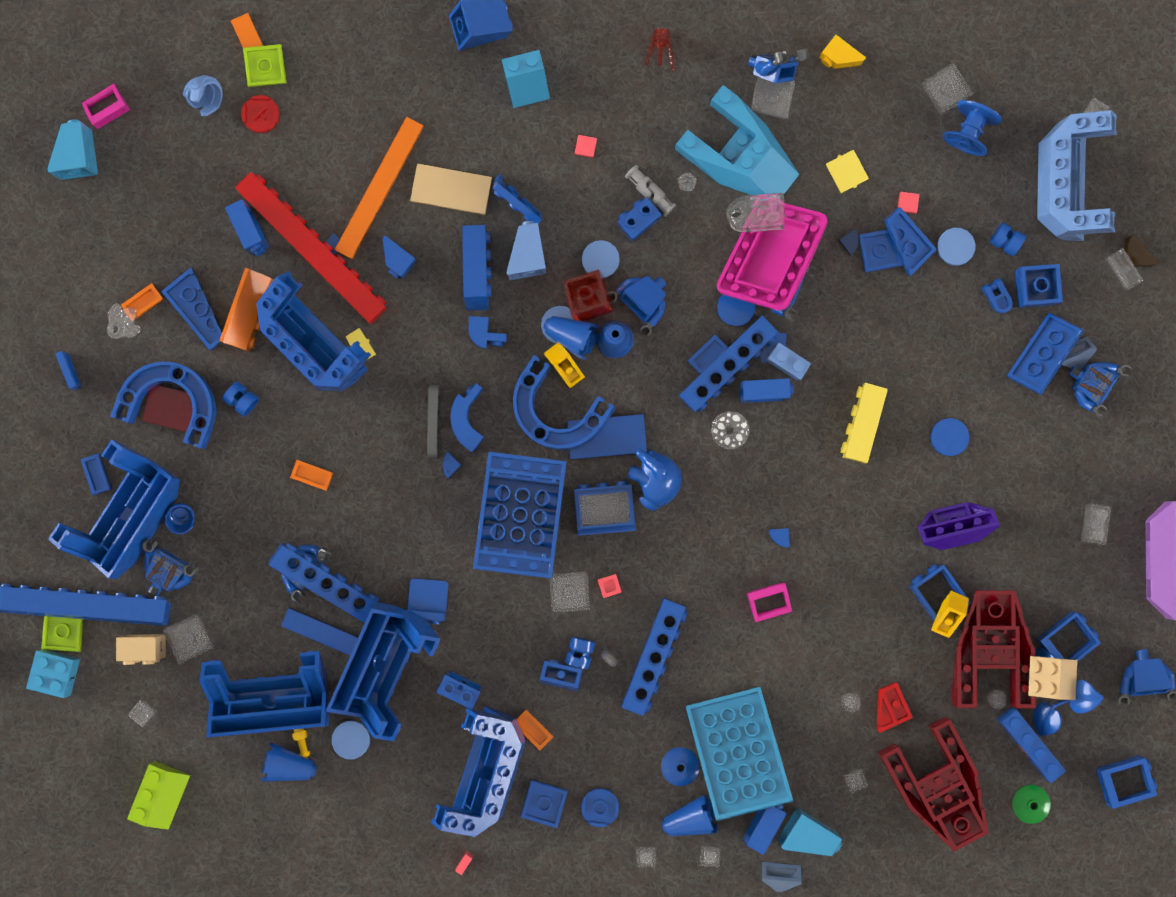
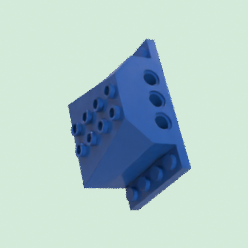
(519, 515)

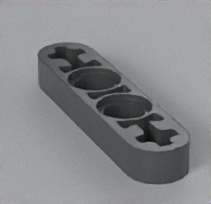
(433, 421)

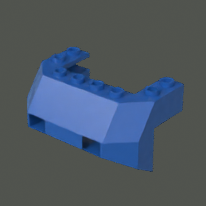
(306, 339)
(129, 516)
(378, 665)
(267, 702)
(487, 773)

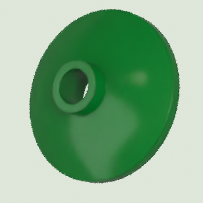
(1023, 799)

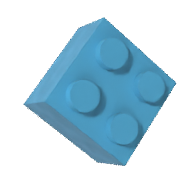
(53, 673)

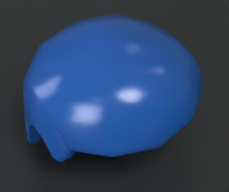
(174, 521)

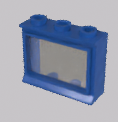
(604, 508)

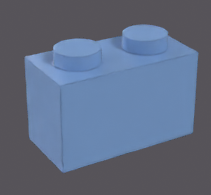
(788, 361)

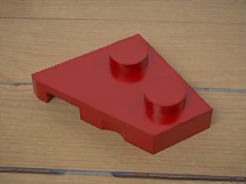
(891, 707)

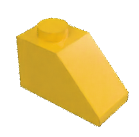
(841, 55)
(564, 365)
(950, 614)

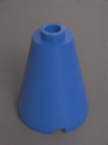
(572, 334)
(612, 346)
(286, 765)
(691, 819)

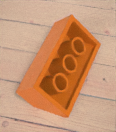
(243, 315)

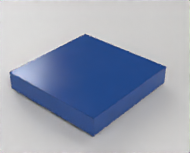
(878, 251)
(544, 803)

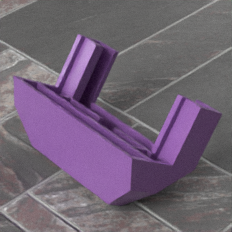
(1162, 559)

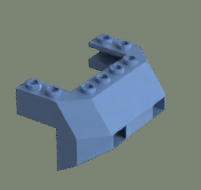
(1063, 177)

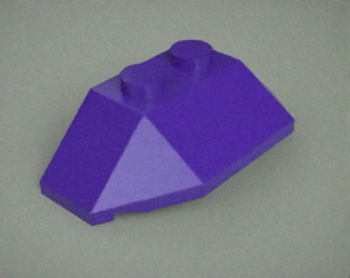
(957, 525)

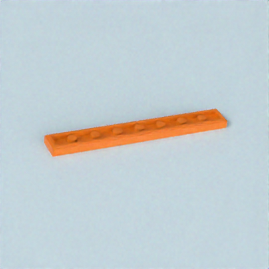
(379, 188)

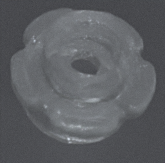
(687, 177)

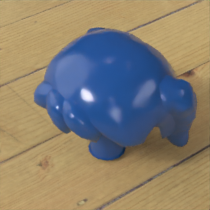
(658, 478)

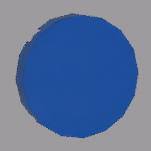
(735, 311)
(949, 437)
(594, 807)

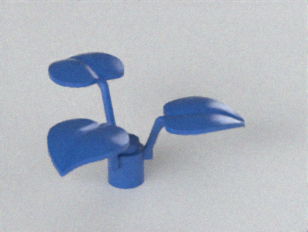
(1047, 719)

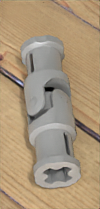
(641, 182)

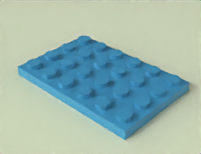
(738, 754)

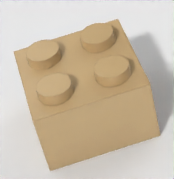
(140, 647)
(1052, 678)

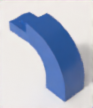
(459, 419)

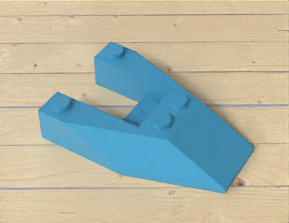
(751, 158)

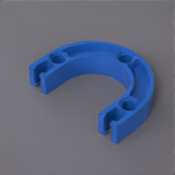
(165, 372)
(554, 438)

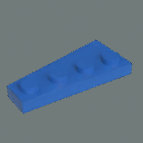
(193, 306)

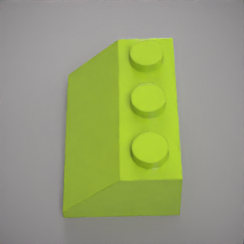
(158, 796)

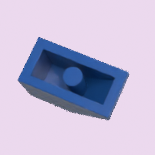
(397, 259)

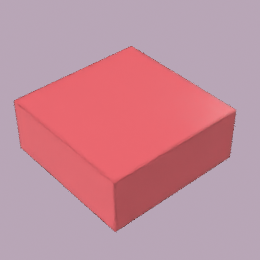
(585, 146)
(908, 202)
(609, 585)
(464, 862)

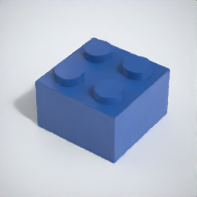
(1038, 286)

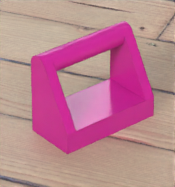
(109, 113)
(767, 591)

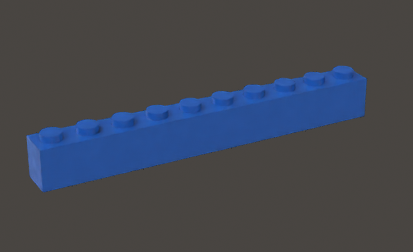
(84, 605)

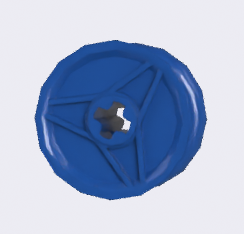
(971, 129)

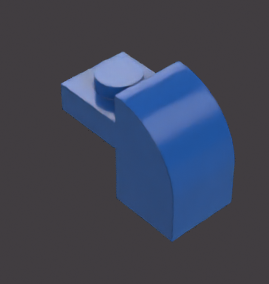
(480, 335)

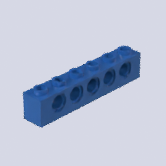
(761, 328)
(313, 583)
(642, 705)

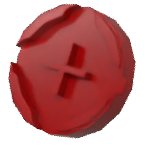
(260, 114)

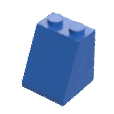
(479, 22)

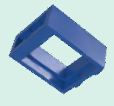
(247, 227)
(765, 390)
(932, 571)
(1080, 621)
(454, 689)
(1108, 786)
(764, 828)

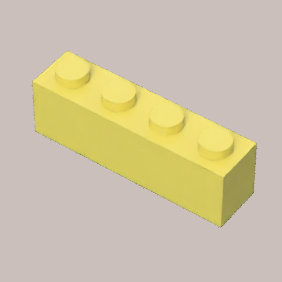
(864, 423)

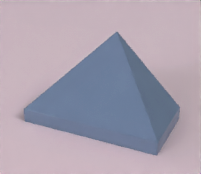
(1080, 353)
(781, 876)

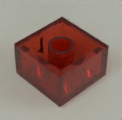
(587, 296)

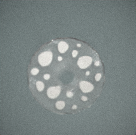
(740, 430)

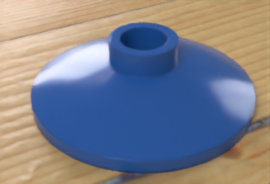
(680, 756)

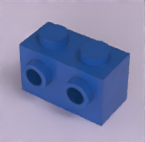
(639, 218)
(560, 675)

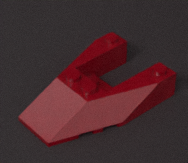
(993, 639)
(947, 797)

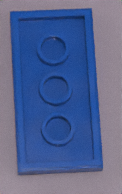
(1045, 353)
(618, 437)

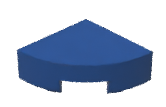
(450, 465)
(780, 536)

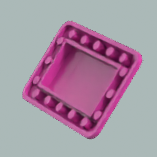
(772, 263)

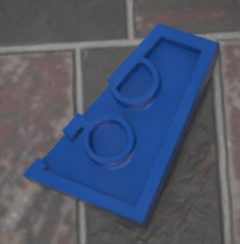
(511, 195)
(909, 241)

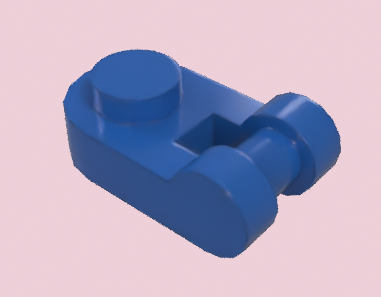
(1000, 303)

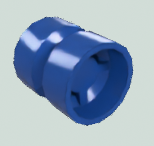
(1007, 239)
(245, 403)
(583, 646)

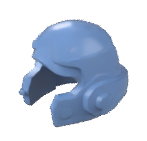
(205, 93)

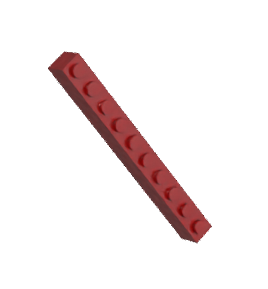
(308, 245)

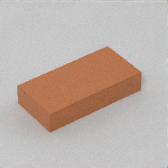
(246, 31)
(144, 300)
(311, 475)
(533, 729)

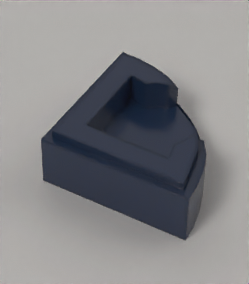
(850, 242)

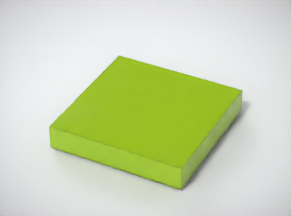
(264, 65)
(62, 634)

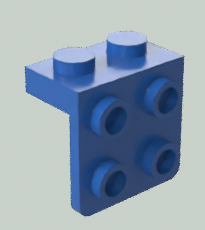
(428, 599)

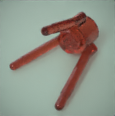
(661, 39)

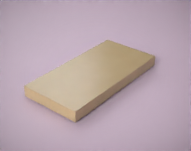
(451, 189)

